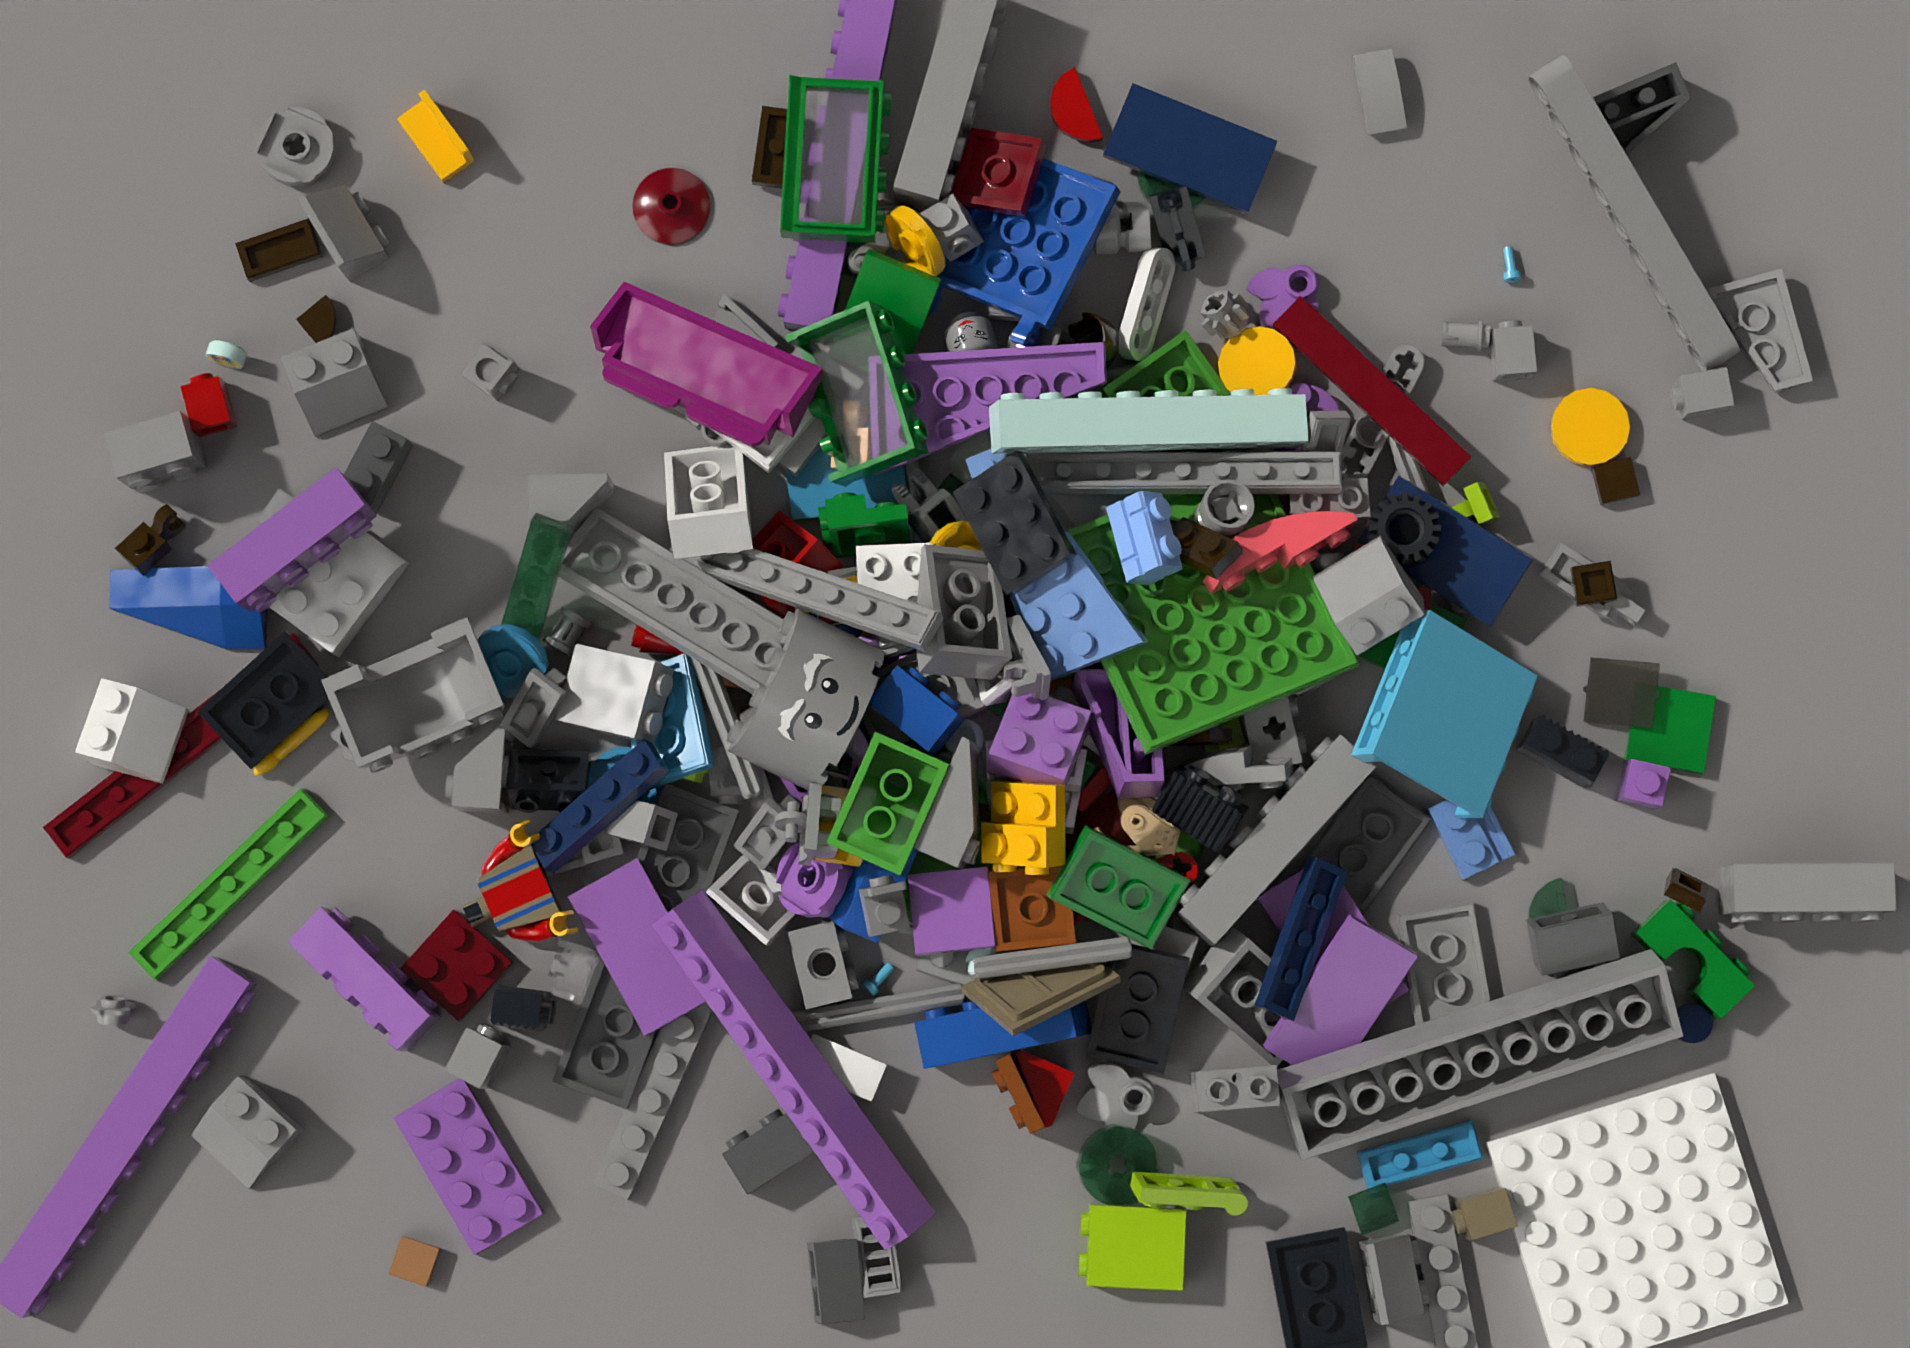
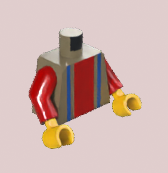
(518, 892)

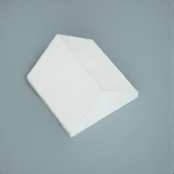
(752, 899)

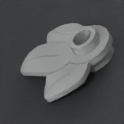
(1109, 1099)

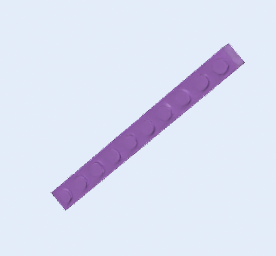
(820, 264)
(793, 1069)
(121, 1136)

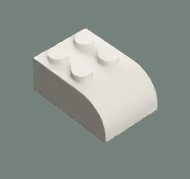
(707, 501)
(341, 592)

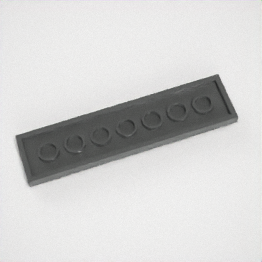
(605, 1041)

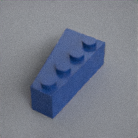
(974, 1034)

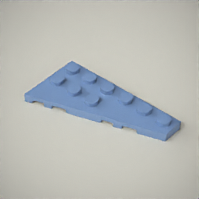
(1069, 608)

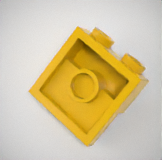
(1025, 827)

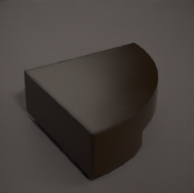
(319, 320)

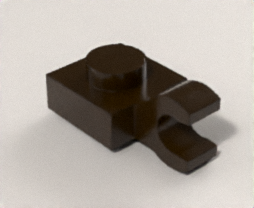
(149, 544)

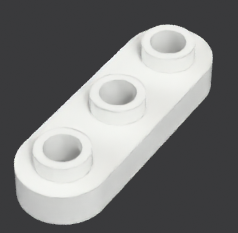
(1146, 303)

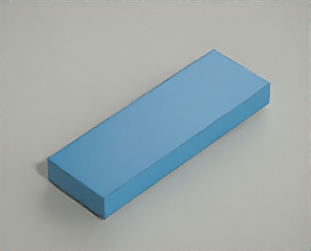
(1420, 1154)

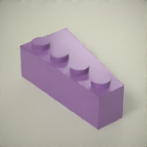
(365, 978)

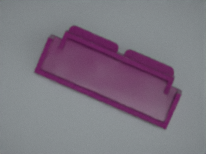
(703, 366)

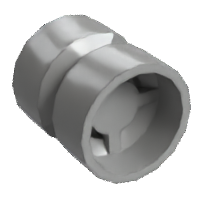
(1134, 240)
(1225, 508)

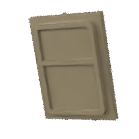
(1033, 997)

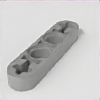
(1410, 377)

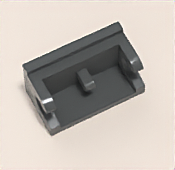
(836, 1281)

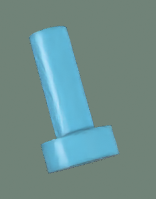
(1511, 274)
(871, 986)

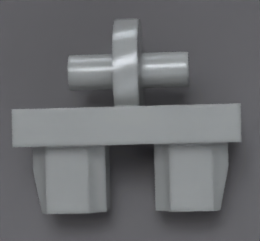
(815, 808)

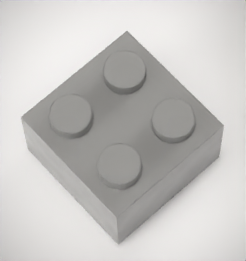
(155, 451)

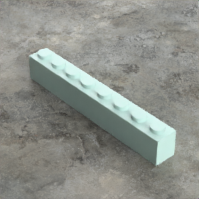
(1148, 422)

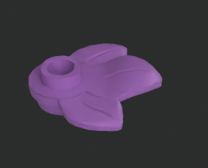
(1277, 291)

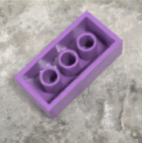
(293, 542)

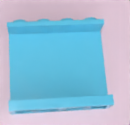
(1446, 713)

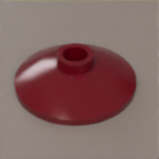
(675, 224)

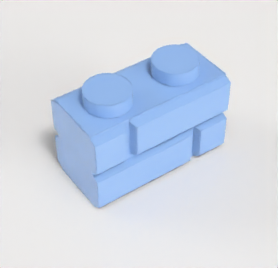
(1145, 537)

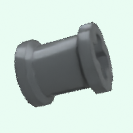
(566, 618)

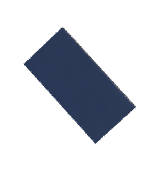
(1190, 148)
(1468, 562)

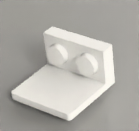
(890, 568)

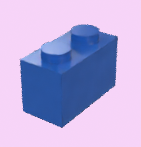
(917, 711)

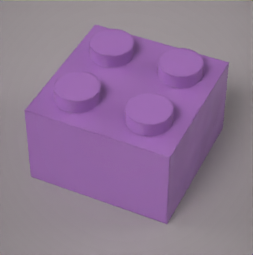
(1038, 740)

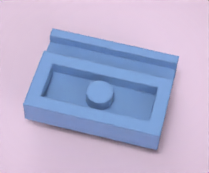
(1470, 842)

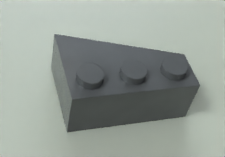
(1643, 104)

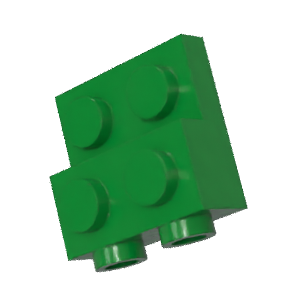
(849, 523)

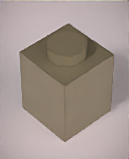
(1483, 1214)

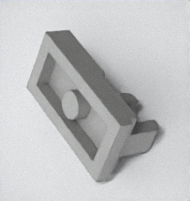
(1026, 662)
(534, 706)
(761, 838)

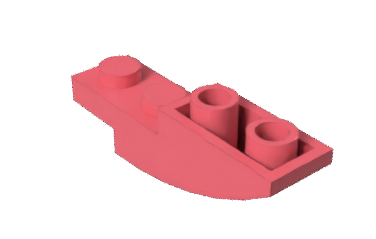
(1284, 540)

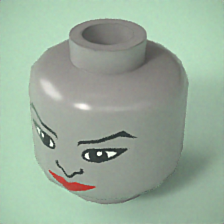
(969, 332)

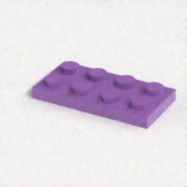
(468, 1165)

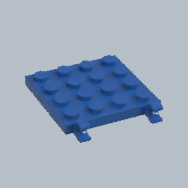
(1033, 259)

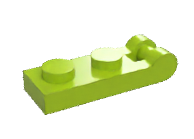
(1188, 1191)

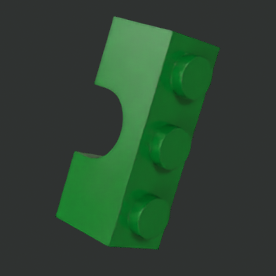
(1720, 980)

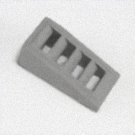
(878, 1289)

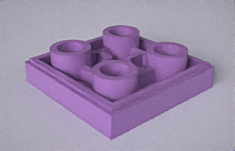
(951, 911)

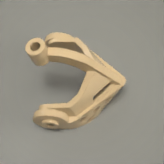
(1147, 828)

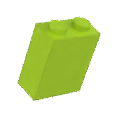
(1133, 1247)

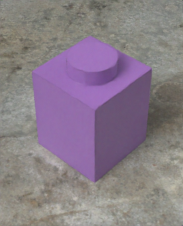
(1643, 784)

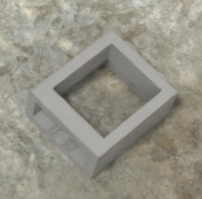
(1252, 1089)

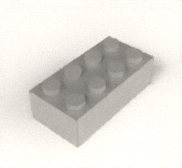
(1811, 889)

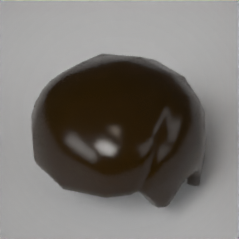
(1094, 330)

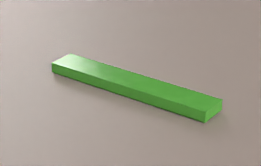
(229, 884)

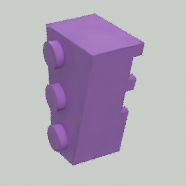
(1126, 764)

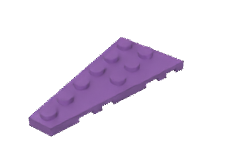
(961, 385)

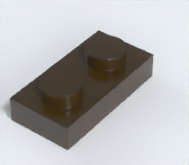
(770, 148)
(1205, 548)

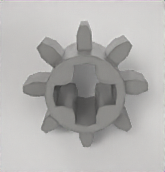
(1224, 314)

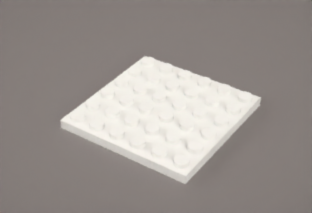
(1638, 1220)

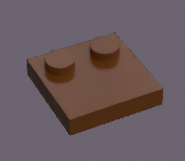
(1025, 914)
(1023, 1111)

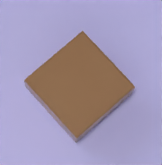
(414, 1261)

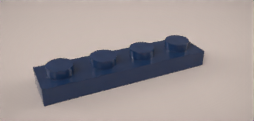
(599, 805)
(1301, 938)

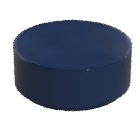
(1694, 1022)

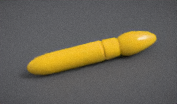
(297, 737)

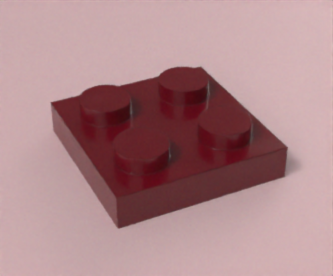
(998, 171)
(456, 965)

